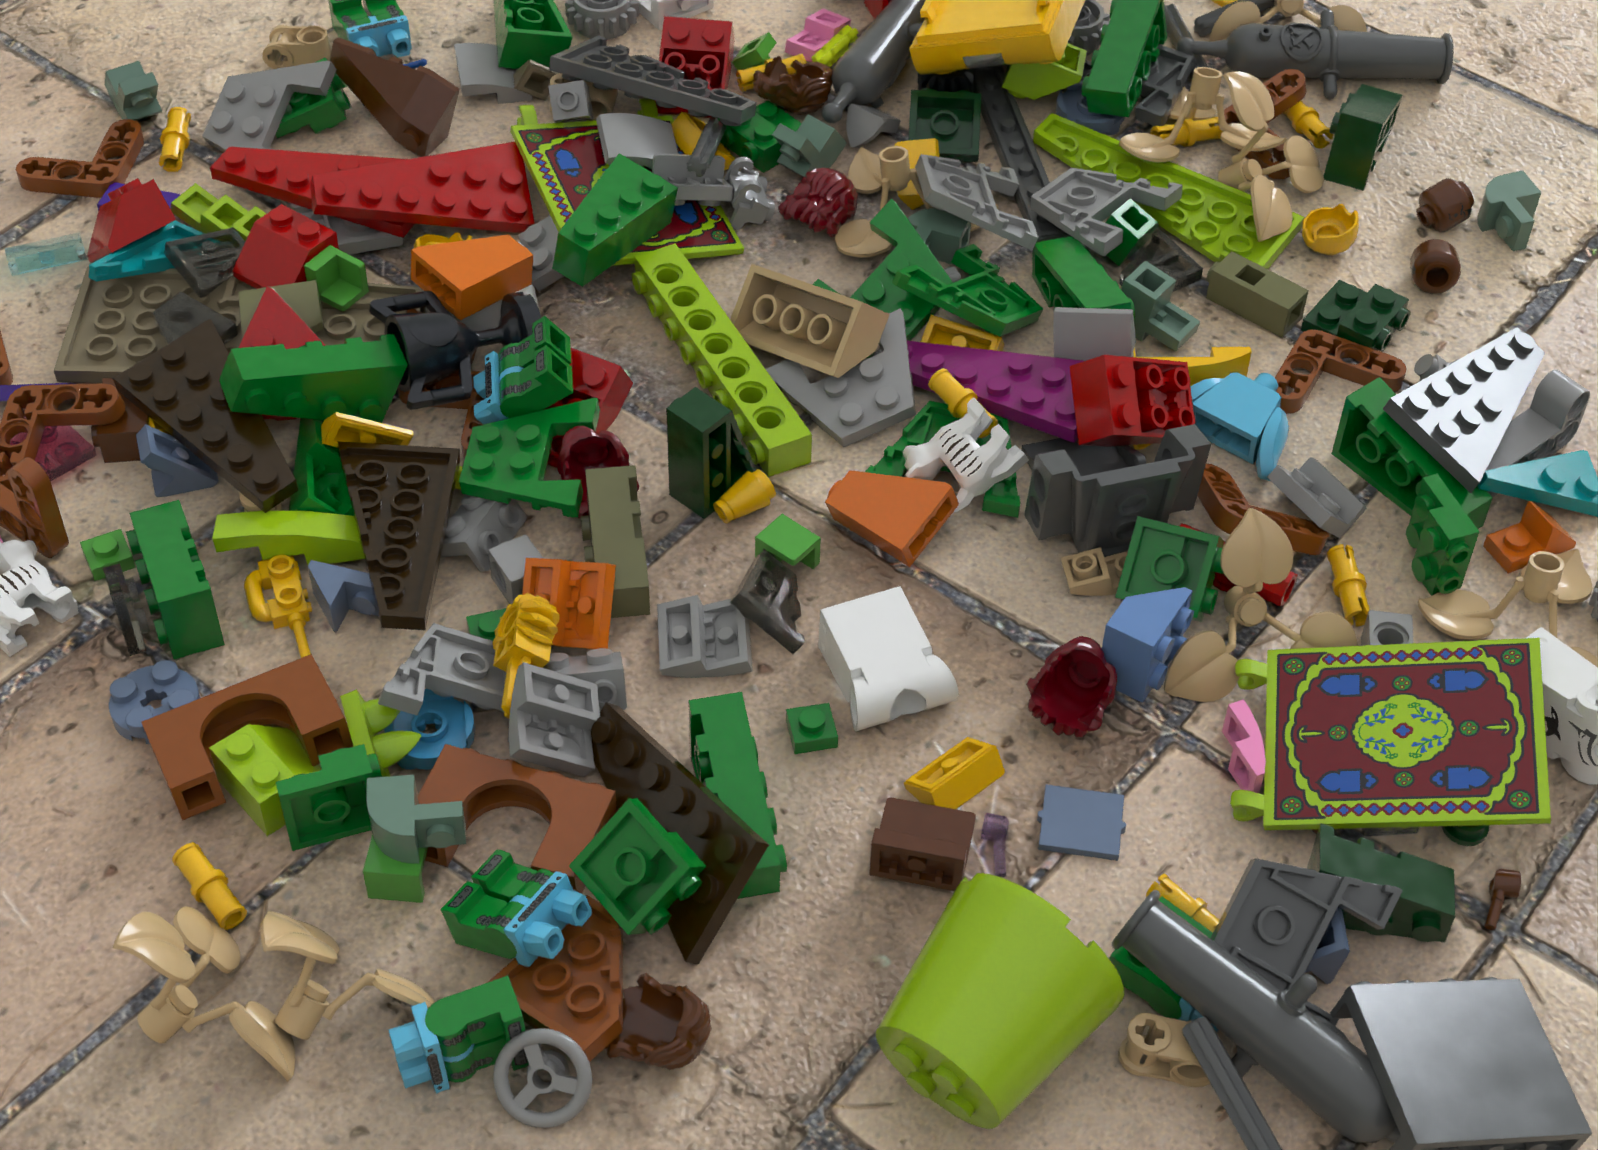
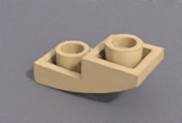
(1093, 573)

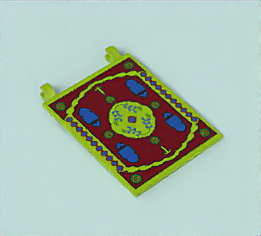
(570, 160)
(1401, 736)

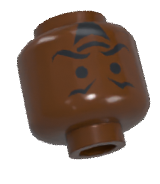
(1445, 205)
(1435, 266)

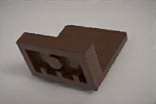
(922, 844)

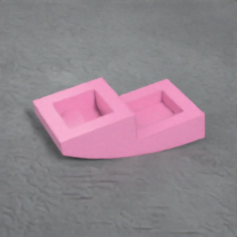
(817, 32)
(1248, 752)

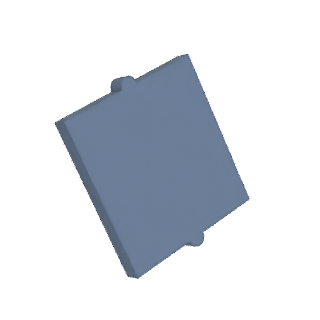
(1081, 822)

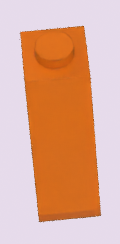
(472, 272)
(892, 510)

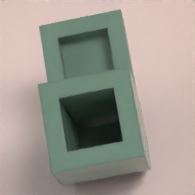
(133, 91)
(810, 147)
(1510, 208)
(941, 232)
(1154, 313)
(404, 825)

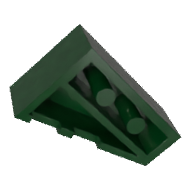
(1359, 133)
(703, 451)
(1428, 888)

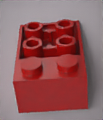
(700, 50)
(594, 379)
(1129, 399)

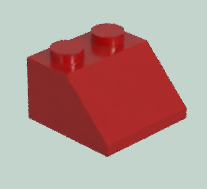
(130, 215)
(280, 248)

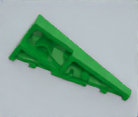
(318, 474)

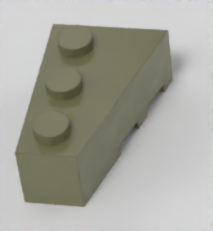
(617, 536)

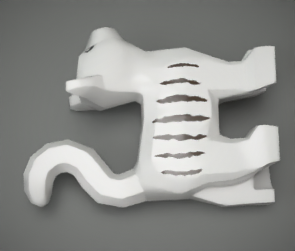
(972, 465)
(24, 587)

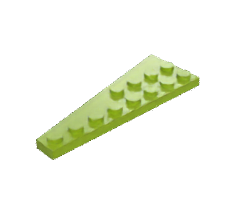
(1207, 216)

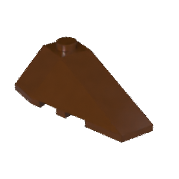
(406, 101)

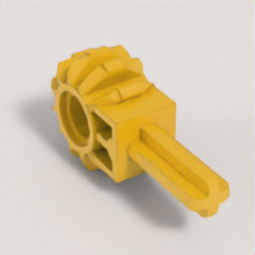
(523, 636)

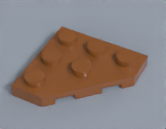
(579, 987)

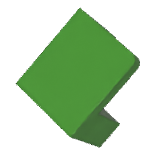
(338, 277)
(789, 542)
(391, 878)

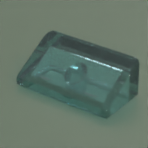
(45, 254)

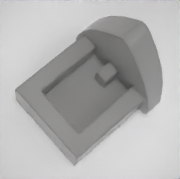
(866, 123)

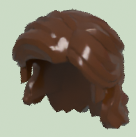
(797, 92)
(661, 1025)

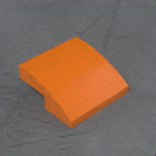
(581, 597)

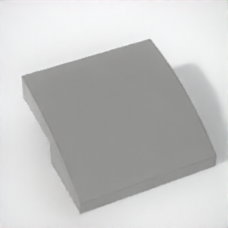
(481, 75)
(634, 137)
(1093, 332)
(703, 639)
(553, 720)

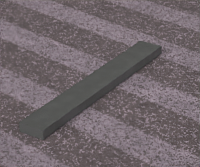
(1014, 145)

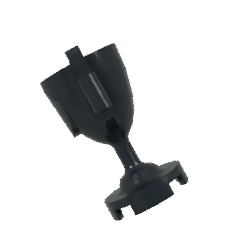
(440, 345)

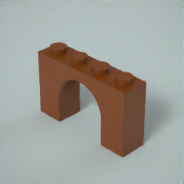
(285, 696)
(486, 783)

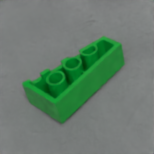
(529, 32)
(1124, 56)
(613, 220)
(1073, 278)
(315, 379)
(1390, 457)
(176, 580)
(727, 764)

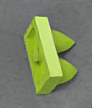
(365, 723)

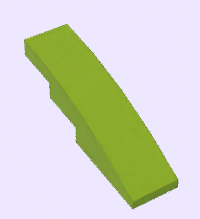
(210, 215)
(315, 534)

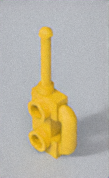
(289, 603)

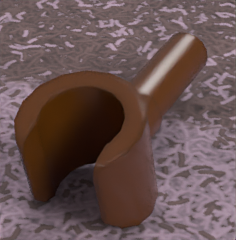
(1504, 884)

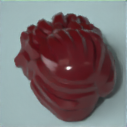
(822, 201)
(588, 449)
(1073, 688)

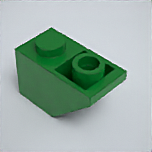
(1136, 227)

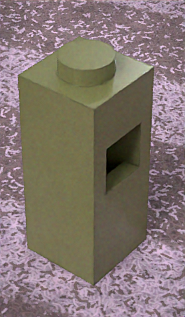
(1256, 294)

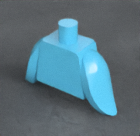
(1243, 418)

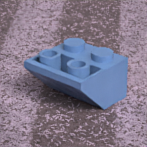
(1145, 638)

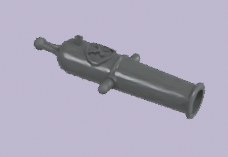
(1328, 52)
(875, 58)
(1263, 1022)

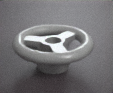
(551, 1062)

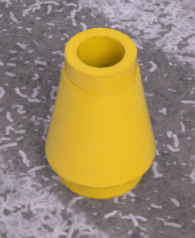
(745, 496)

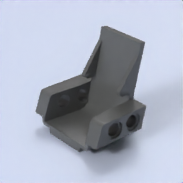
(1103, 489)

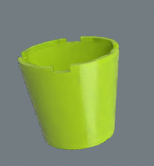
(995, 1001)

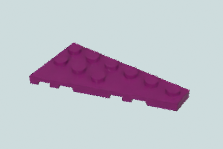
(1007, 384)

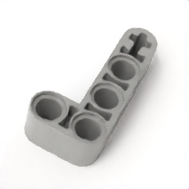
(1545, 425)

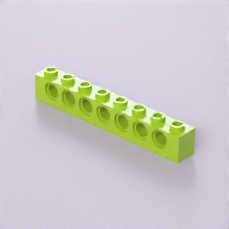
(722, 359)

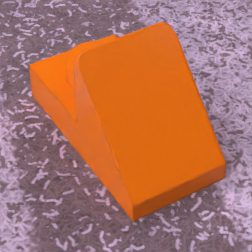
(1534, 533)

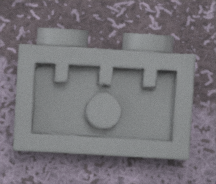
(1319, 496)

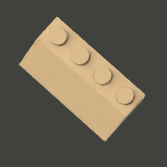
(806, 322)

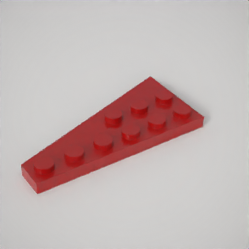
(289, 174)
(452, 189)

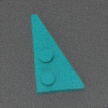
(142, 255)
(1556, 481)

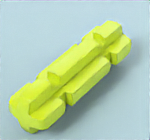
(836, 46)

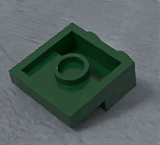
(950, 119)
(1359, 315)

